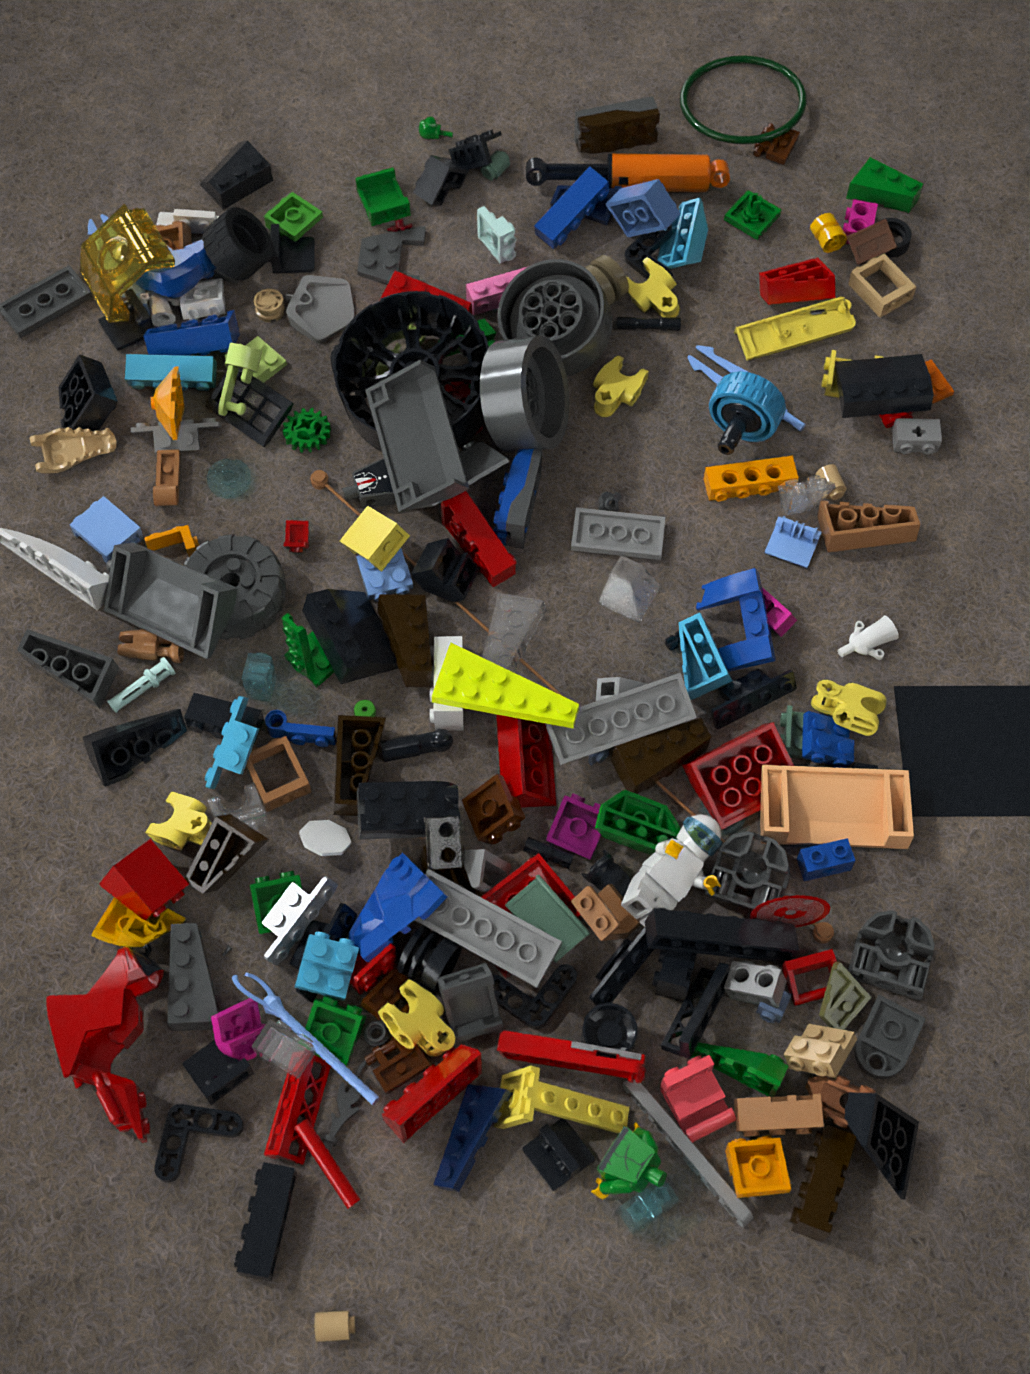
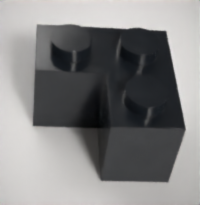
(438, 178)

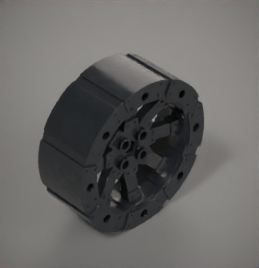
(390, 321)

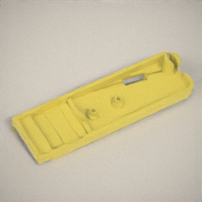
(795, 328)

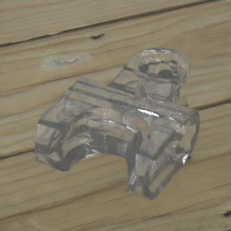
(250, 813)

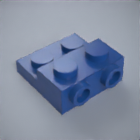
(826, 741)

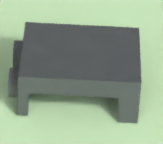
(470, 1002)

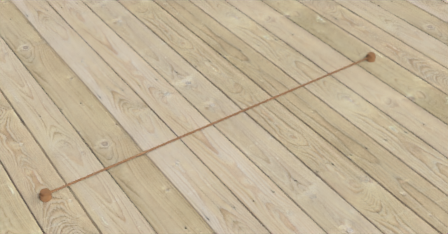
(822, 931)

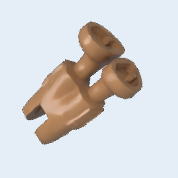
(145, 646)

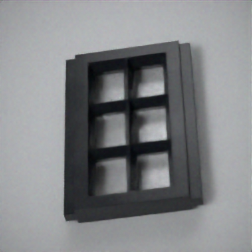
(263, 412)

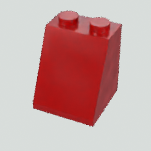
(145, 881)

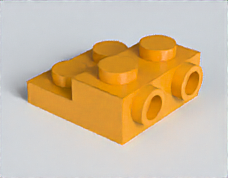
(757, 1167)

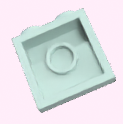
(496, 235)

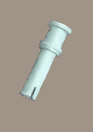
(117, 703)

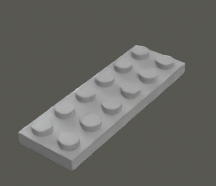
(623, 719)
(492, 932)

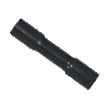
(634, 323)

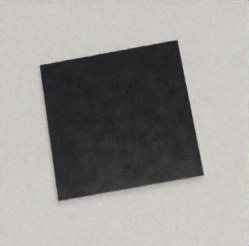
(966, 749)

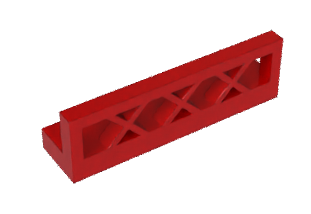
(291, 1106)

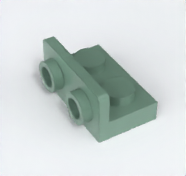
(793, 732)

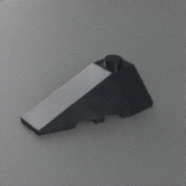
(124, 746)

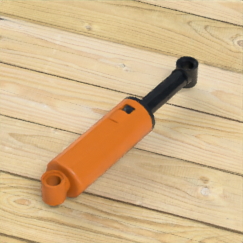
(674, 171)

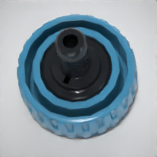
(745, 409)

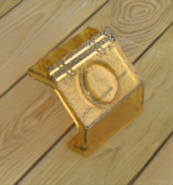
(119, 256)

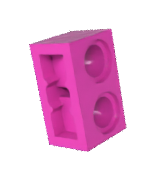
(859, 217)
(779, 617)

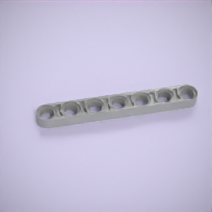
(691, 1154)

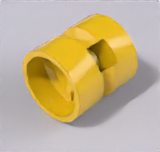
(828, 232)

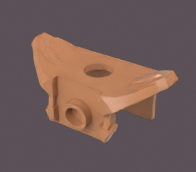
(831, 1091)

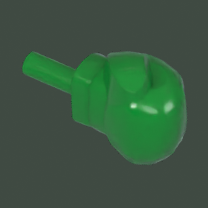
(430, 130)

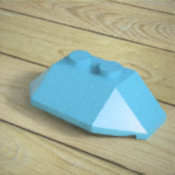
(687, 238)

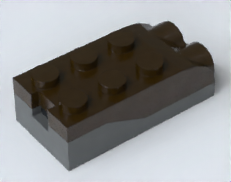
(616, 126)

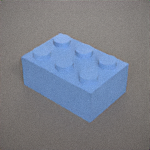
(643, 208)

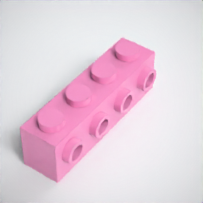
(486, 293)

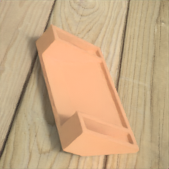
(835, 804)

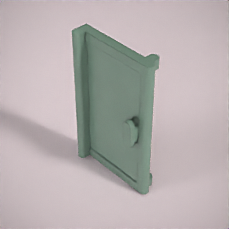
(546, 911)

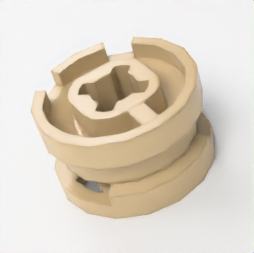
(269, 305)

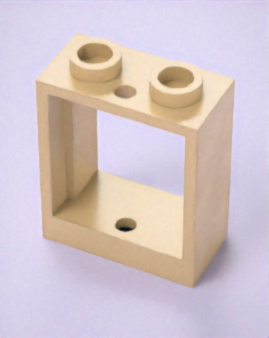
(871, 297)

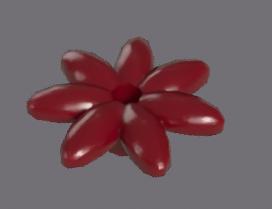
(400, 226)

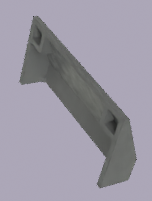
(417, 437)

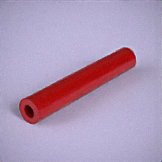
(327, 1163)

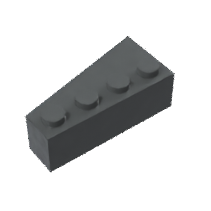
(74, 667)
(190, 982)

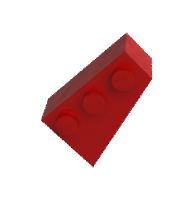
(798, 282)

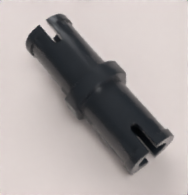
(548, 852)

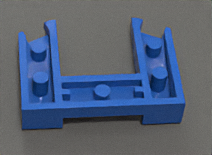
(747, 590)

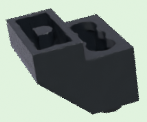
(460, 569)

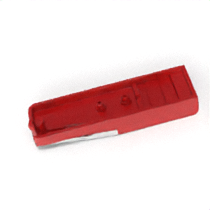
(571, 1055)

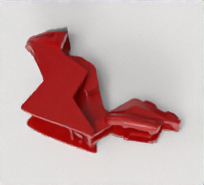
(97, 1026)

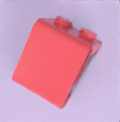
(696, 1098)

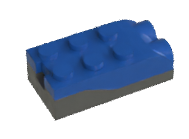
(518, 498)

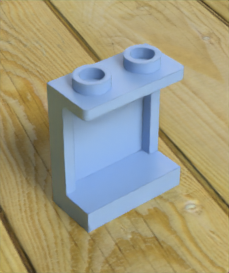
(104, 527)

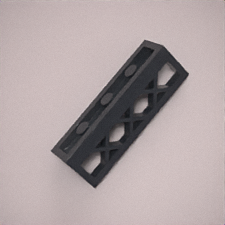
(700, 1014)

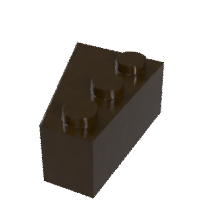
(223, 853)

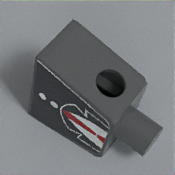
(371, 486)

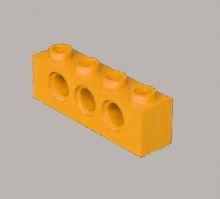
(760, 471)

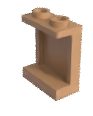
(605, 913)

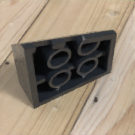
(237, 175)
(86, 395)
(885, 1135)

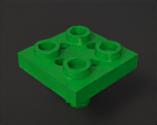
(752, 209)

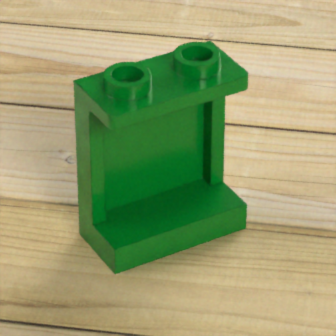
(382, 197)

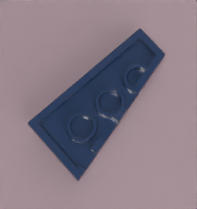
(476, 1114)

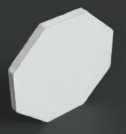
(325, 838)

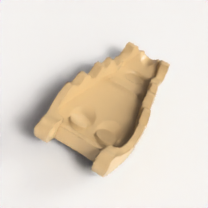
(69, 447)

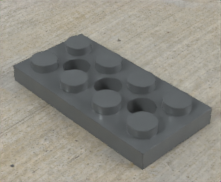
(45, 289)

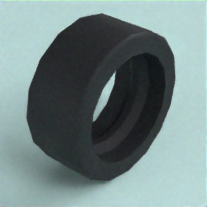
(902, 229)

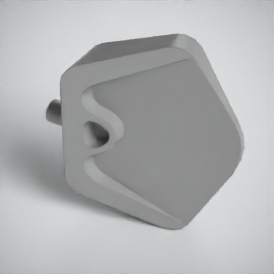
(320, 307)

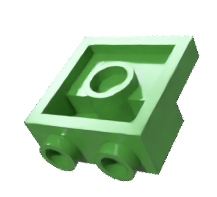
(293, 216)

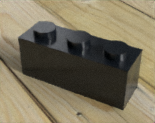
(211, 714)

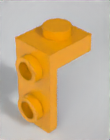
(172, 537)

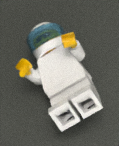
(675, 868)

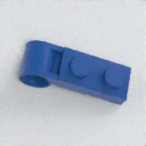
(299, 733)

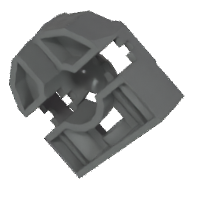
(747, 863)
(886, 953)

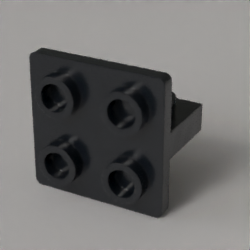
(558, 1153)

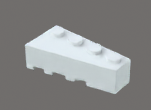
(443, 715)

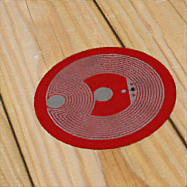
(795, 910)

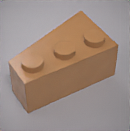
(778, 1114)

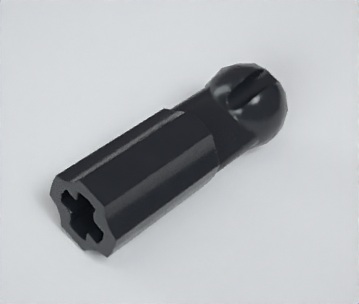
(414, 745)

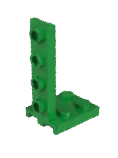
(305, 652)

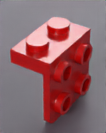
(366, 974)

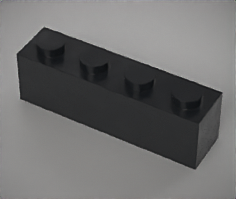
(266, 1222)

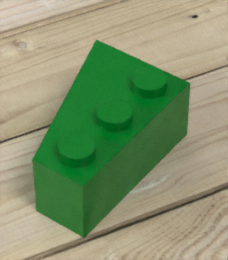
(884, 186)

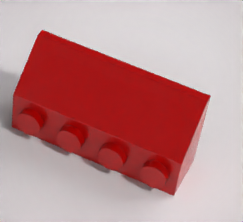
(526, 761)

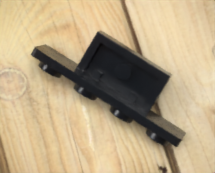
(751, 694)
(338, 928)
(620, 969)

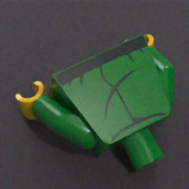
(630, 1164)

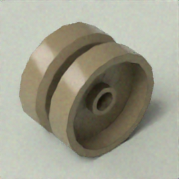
(610, 277)

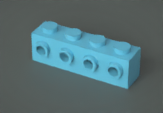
(152, 369)

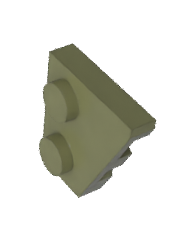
(842, 998)

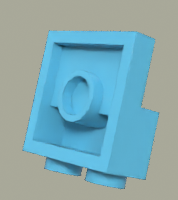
(327, 966)

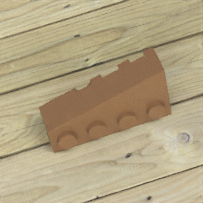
(866, 525)

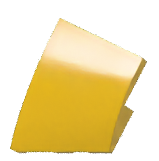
(125, 928)

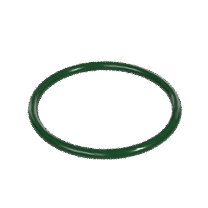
(743, 59)

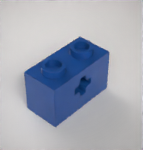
(825, 859)

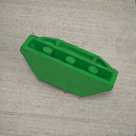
(636, 822)

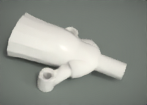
(159, 307)
(874, 635)

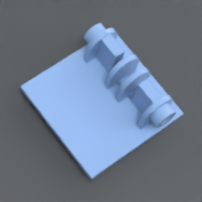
(793, 542)

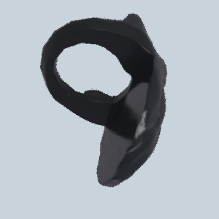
(608, 872)

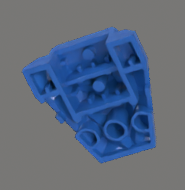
(396, 902)

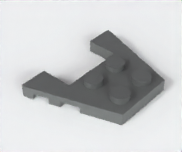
(382, 253)

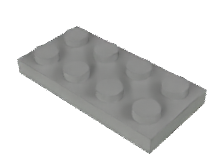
(618, 533)

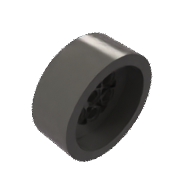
(592, 317)
(524, 394)

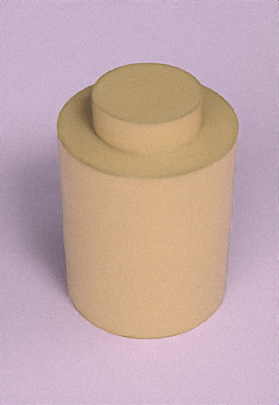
(833, 475)
(334, 1326)

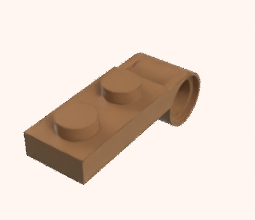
(167, 478)

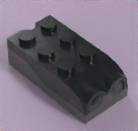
(400, 808)

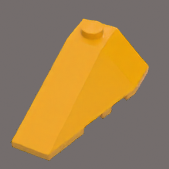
(169, 403)

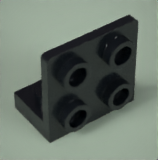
(473, 150)
(130, 331)
(216, 1072)

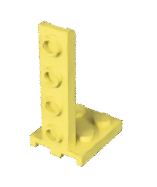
(532, 1096)

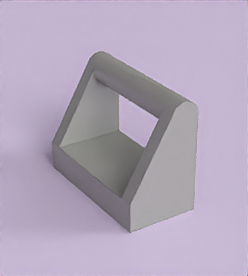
(483, 861)

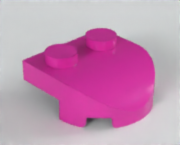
(237, 1029)

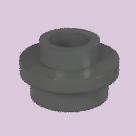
(372, 1026)

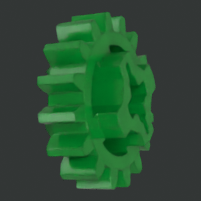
(306, 427)

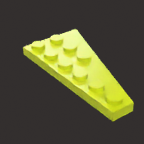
(486, 687)

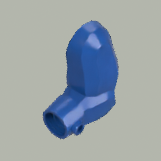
(190, 267)

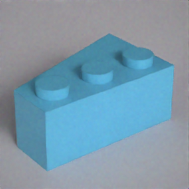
(702, 661)

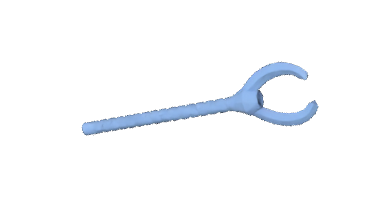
(273, 1005)

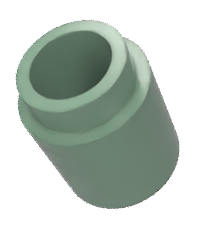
(499, 164)

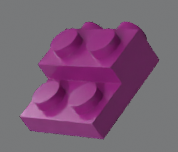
(575, 826)

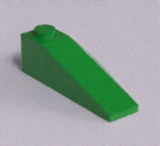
(750, 1068)

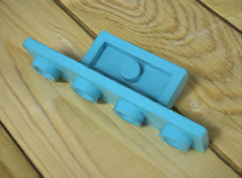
(235, 746)

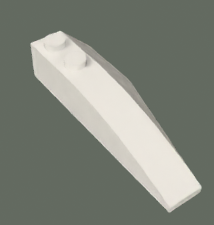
(61, 566)

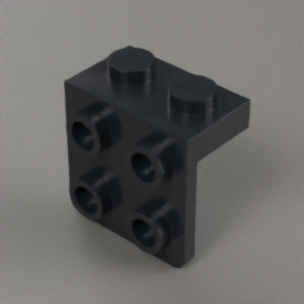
(292, 255)

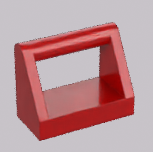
(803, 965)

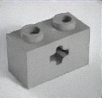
(916, 435)

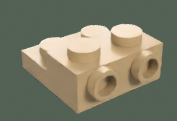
(820, 1050)

